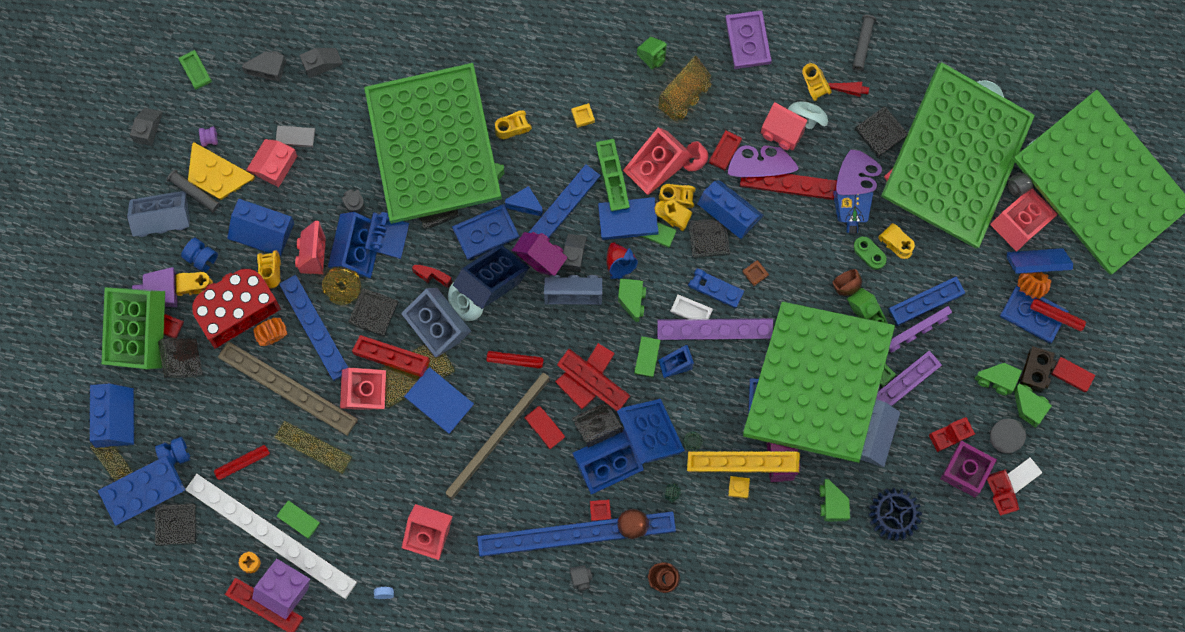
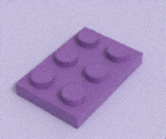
(748, 39)

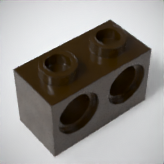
(1032, 368)

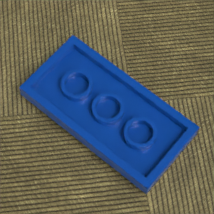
(141, 490)

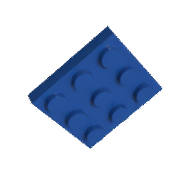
(650, 431)

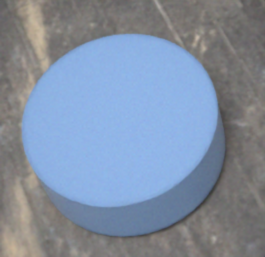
(383, 593)

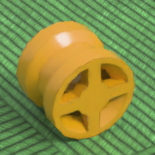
(251, 565)

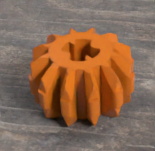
(1034, 284)
(270, 331)

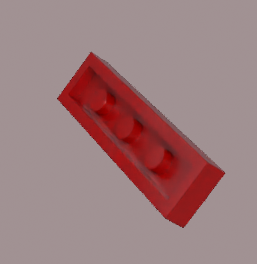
(391, 356)
(593, 380)
(243, 595)

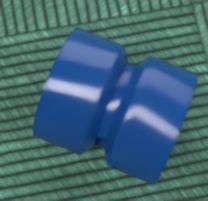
(196, 253)
(175, 451)

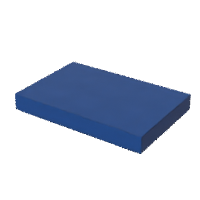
(629, 222)
(485, 232)
(1039, 260)
(1020, 314)
(439, 400)

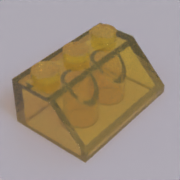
(685, 90)

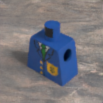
(853, 209)

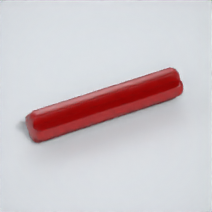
(1058, 314)
(514, 359)
(241, 462)

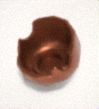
(851, 280)
(633, 524)
(671, 577)

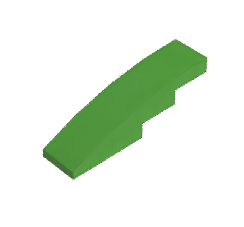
(612, 175)

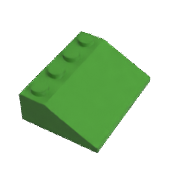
(133, 327)

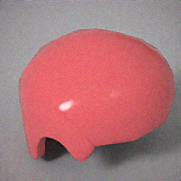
(700, 155)

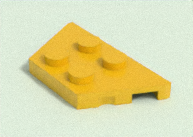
(215, 174)

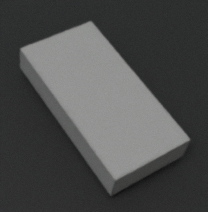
(296, 136)

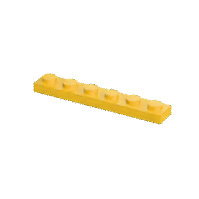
(743, 462)

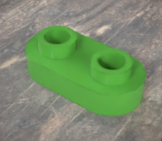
(867, 254)

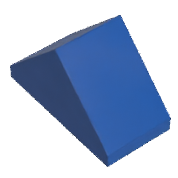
(524, 202)
(676, 362)

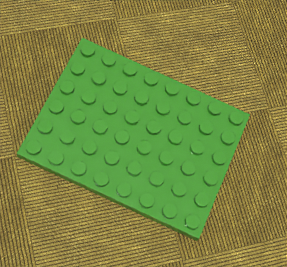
(432, 143)
(958, 155)
(1102, 182)
(819, 381)

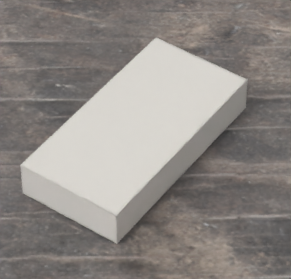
(690, 309)
(1024, 474)

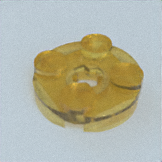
(343, 275)

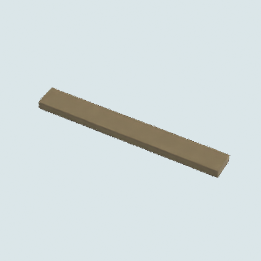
(288, 388)
(497, 436)

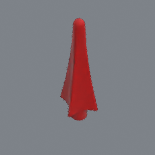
(852, 88)

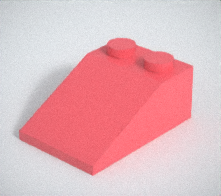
(657, 161)
(1023, 219)
(311, 250)

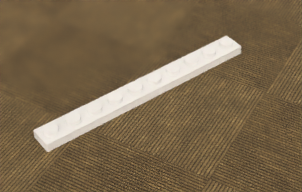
(271, 536)

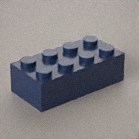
(490, 276)

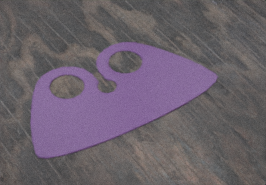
(770, 166)
(849, 180)

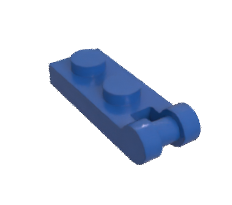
(716, 288)

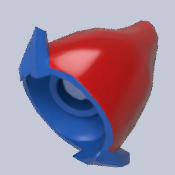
(627, 259)

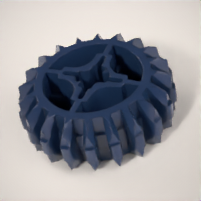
(898, 522)

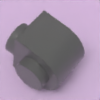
(1019, 184)
(353, 201)
(580, 577)

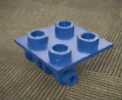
(386, 237)

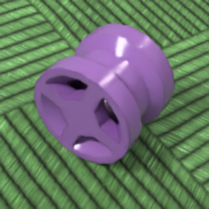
(208, 136)

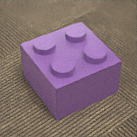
(281, 588)

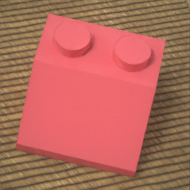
(783, 127)
(272, 161)
(363, 389)
(426, 531)

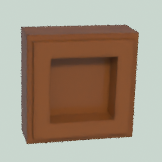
(755, 273)

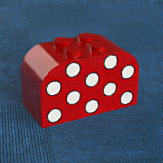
(233, 306)

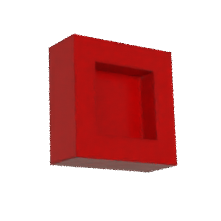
(600, 510)

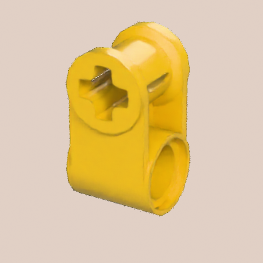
(817, 84)
(515, 123)
(678, 194)
(673, 213)
(896, 239)
(269, 268)
(190, 283)

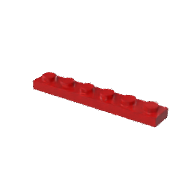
(792, 185)

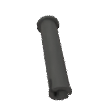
(863, 43)
(193, 191)

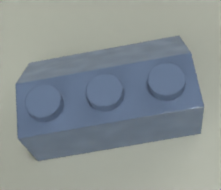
(158, 214)
(573, 290)
(435, 321)
(880, 433)

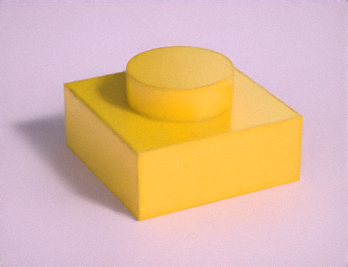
(583, 115)
(738, 487)

